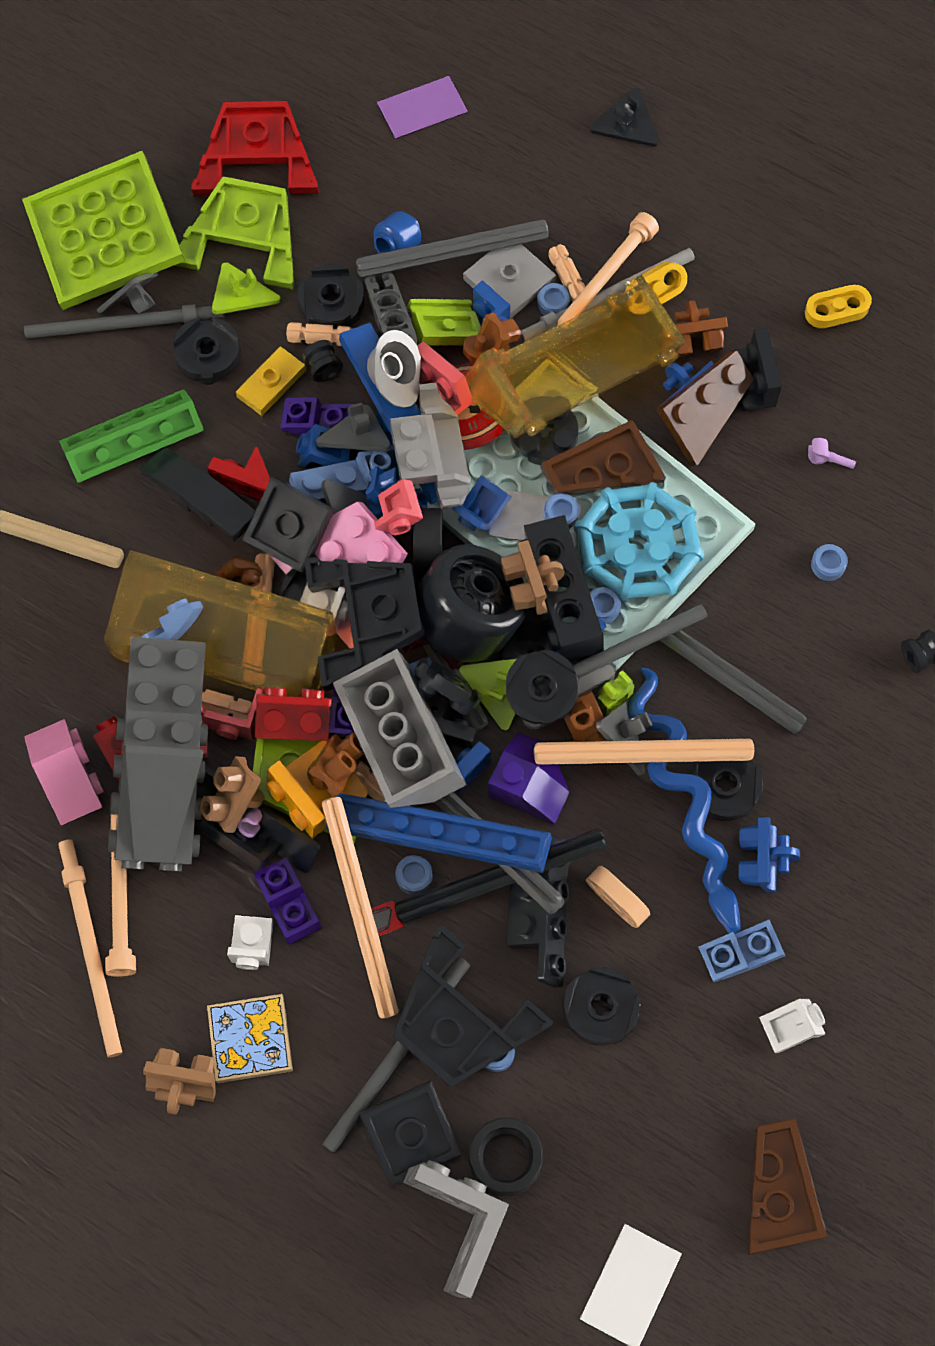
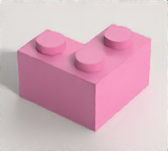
(59, 764)

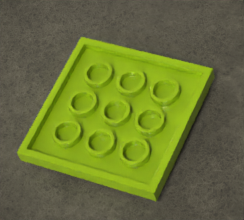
(102, 230)

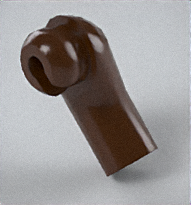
(238, 566)

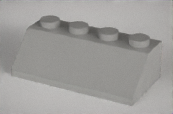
(398, 732)

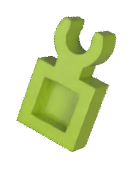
(615, 693)

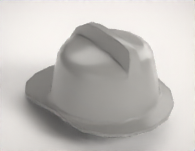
(396, 368)

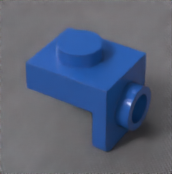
(482, 505)

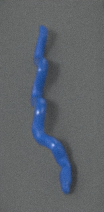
(720, 896)

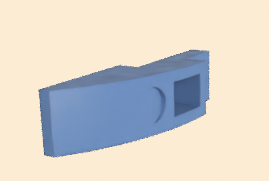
(350, 473)

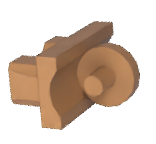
(533, 592)
(235, 793)
(180, 1084)

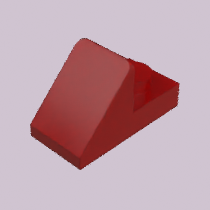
(245, 481)

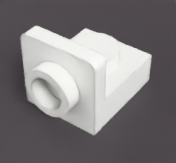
(329, 600)
(251, 942)
(793, 1024)

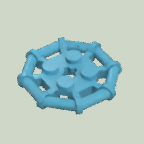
(649, 525)

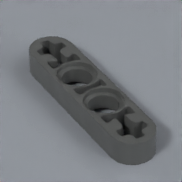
(391, 295)

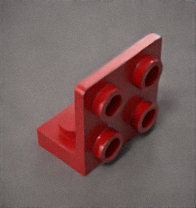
(292, 716)

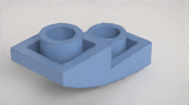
(177, 621)
(741, 951)

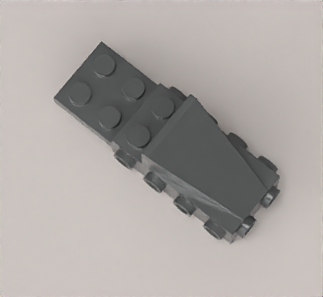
(159, 755)

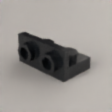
(762, 365)

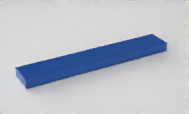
(358, 345)
(447, 833)

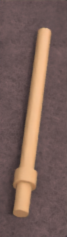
(74, 878)

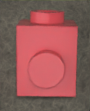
(399, 508)

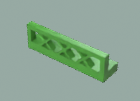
(131, 435)

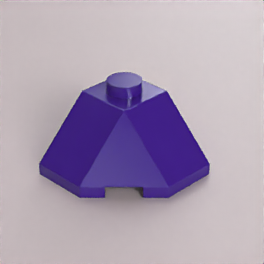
(526, 785)

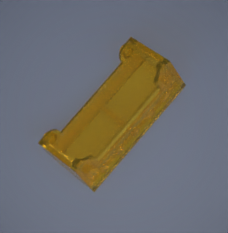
(575, 360)
(247, 632)

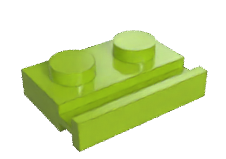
(443, 320)

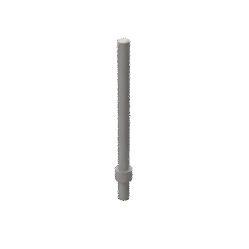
(550, 320)

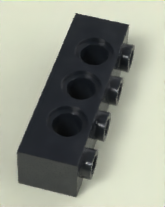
(584, 635)

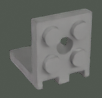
(487, 1218)

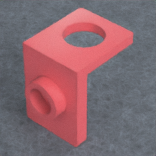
(232, 727)

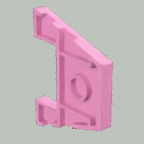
(354, 538)

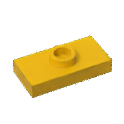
(271, 381)

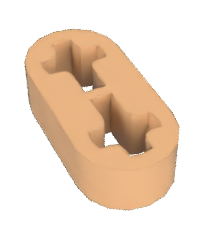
(618, 896)

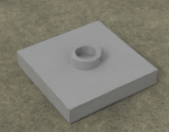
(512, 274)

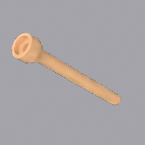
(641, 230)
(120, 958)

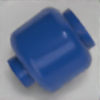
(396, 232)

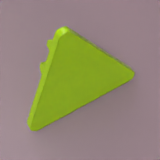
(240, 291)
(490, 681)

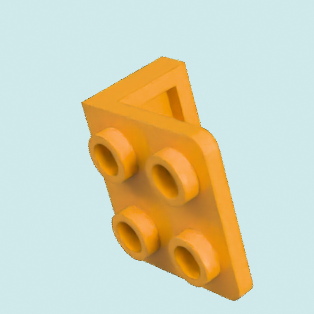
(302, 798)

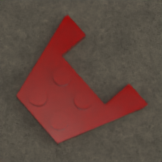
(255, 135)

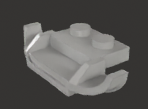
(432, 448)

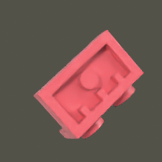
(450, 381)

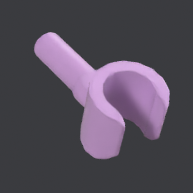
(819, 454)
(249, 822)

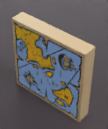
(249, 1038)

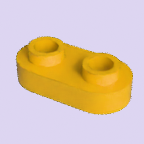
(670, 289)
(835, 306)

